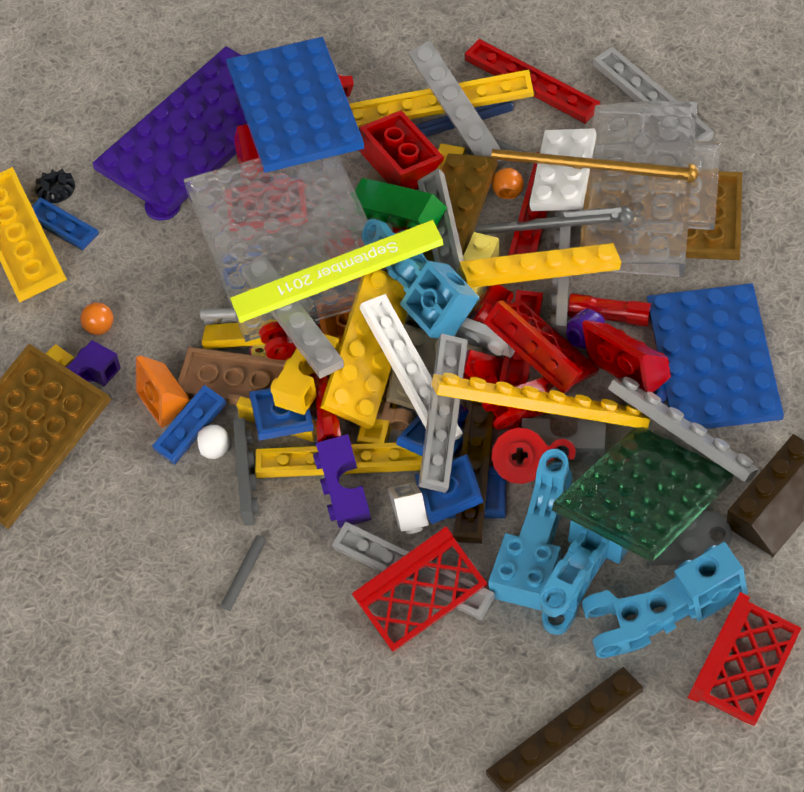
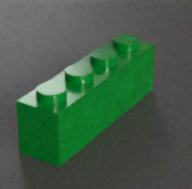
(398, 204)

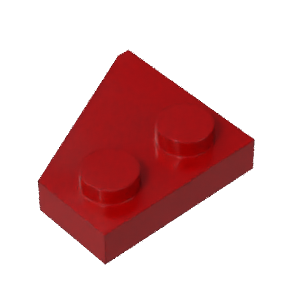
(482, 366)

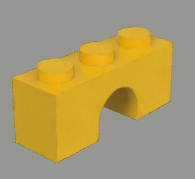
(294, 387)

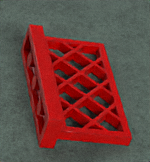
(540, 345)
(404, 569)
(719, 656)

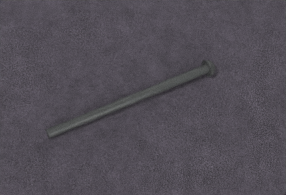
(571, 218)

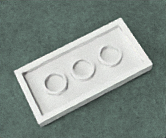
(562, 186)

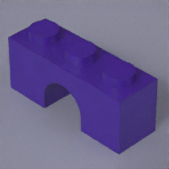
(95, 363)
(335, 459)

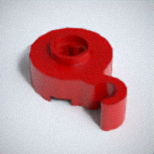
(530, 442)

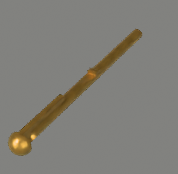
(633, 168)

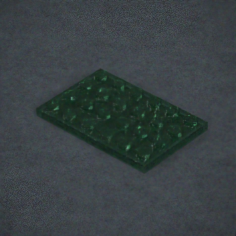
(643, 492)

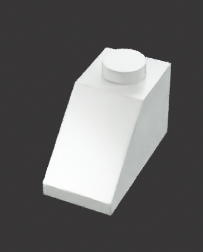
(408, 507)

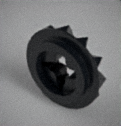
(58, 192)

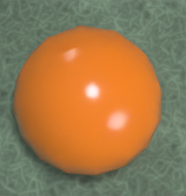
(507, 183)
(96, 318)

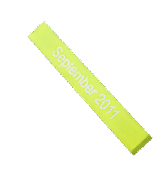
(336, 271)

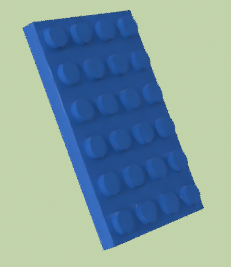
(294, 104)
(716, 356)

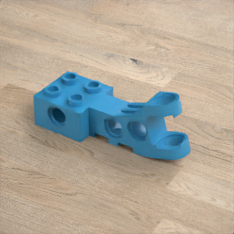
(434, 291)
(530, 558)
(574, 575)
(697, 590)

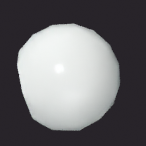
(213, 441)

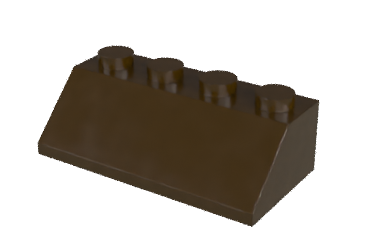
(773, 501)

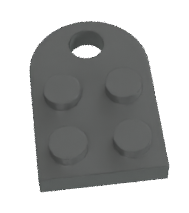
(695, 539)

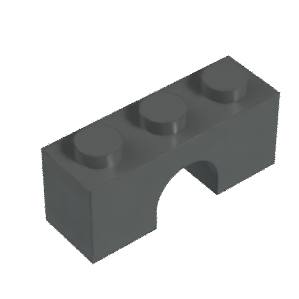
(588, 439)

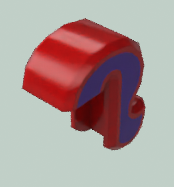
(488, 300)

